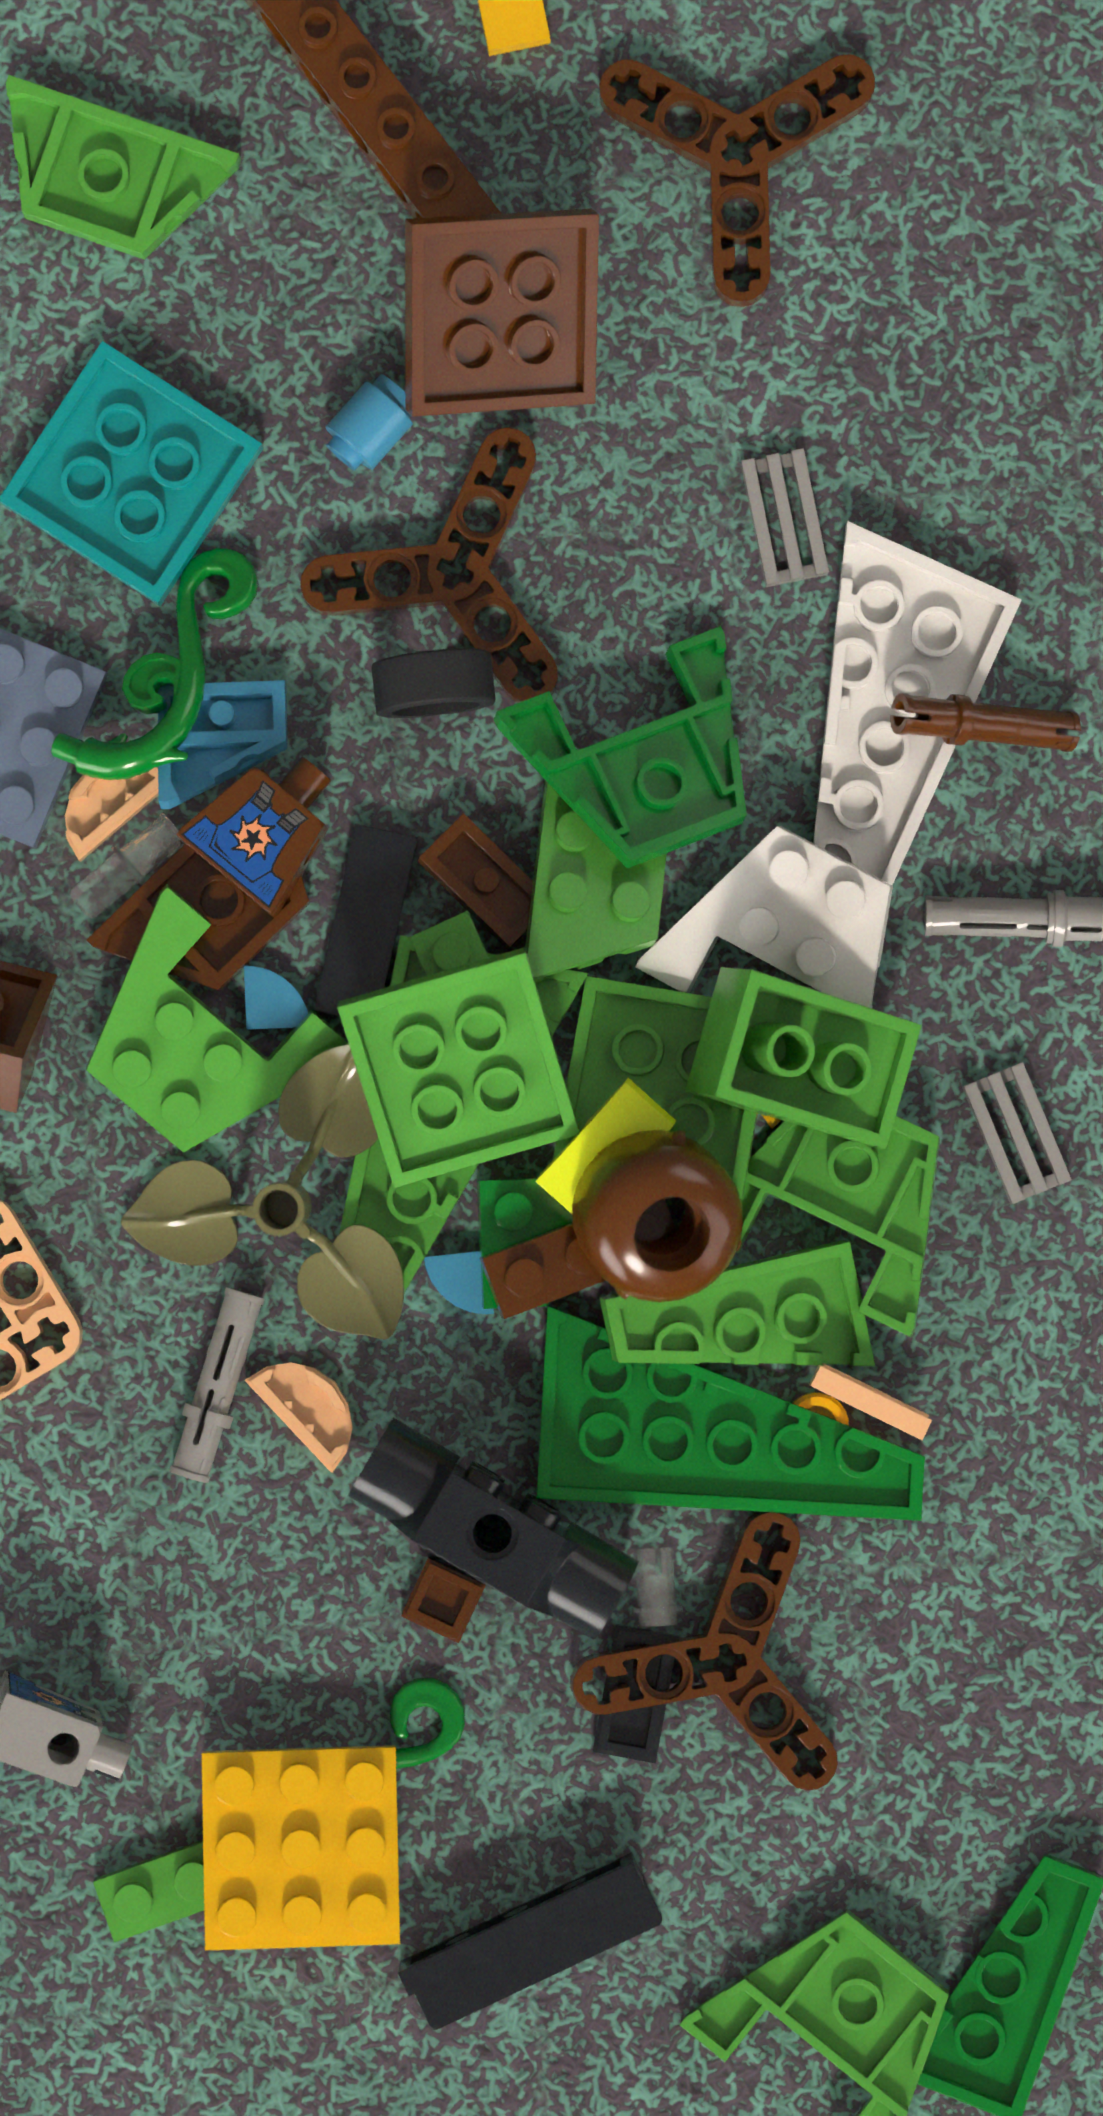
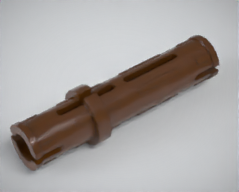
(962, 720)

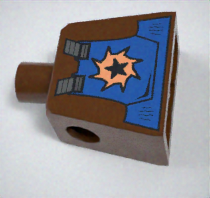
(262, 832)

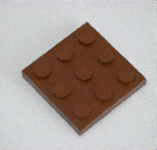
(500, 311)

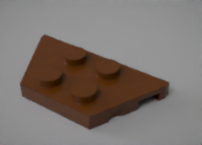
(237, 926)

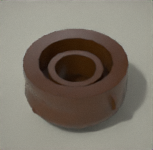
(631, 1178)

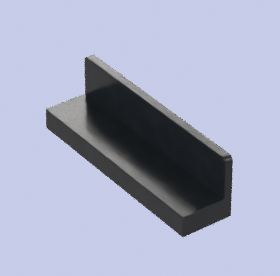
(530, 1942)

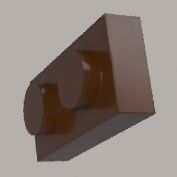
(481, 879)

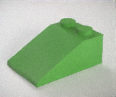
(803, 1056)

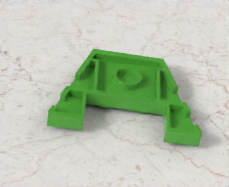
(177, 1056)
(862, 1190)
(846, 1999)

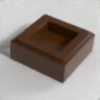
(443, 1599)

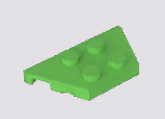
(108, 171)
(585, 897)

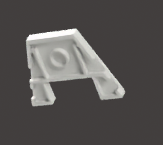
(791, 910)

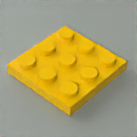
(300, 1847)

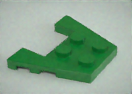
(652, 783)

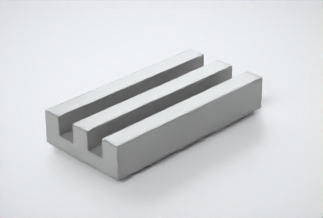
(774, 465)
(1037, 1182)

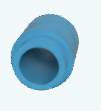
(369, 424)

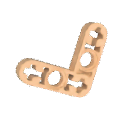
(28, 1312)

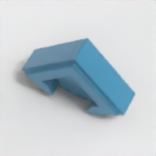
(271, 1000)
(458, 1279)

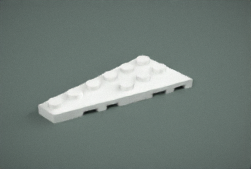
(897, 631)

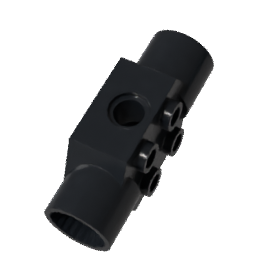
(537, 1565)

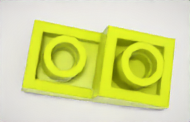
(622, 1114)

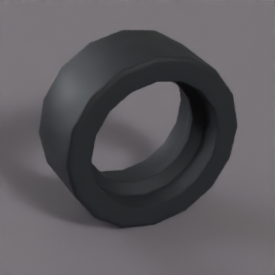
(433, 683)

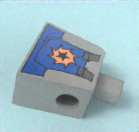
(35, 1715)

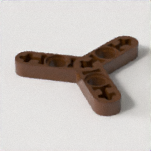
(709, 144)
(428, 582)
(742, 1637)

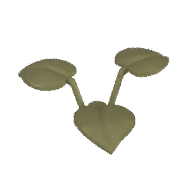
(190, 1221)

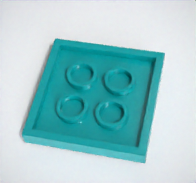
(131, 473)

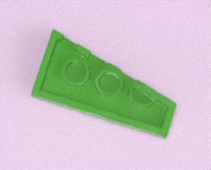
(756, 1312)

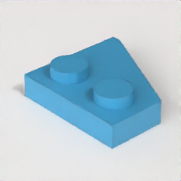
(233, 732)

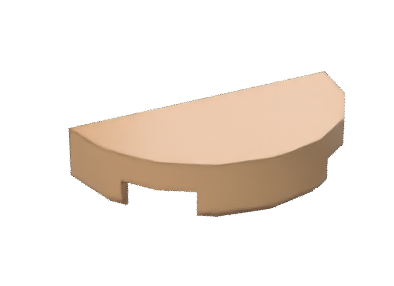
(103, 807)
(871, 1400)
(309, 1406)

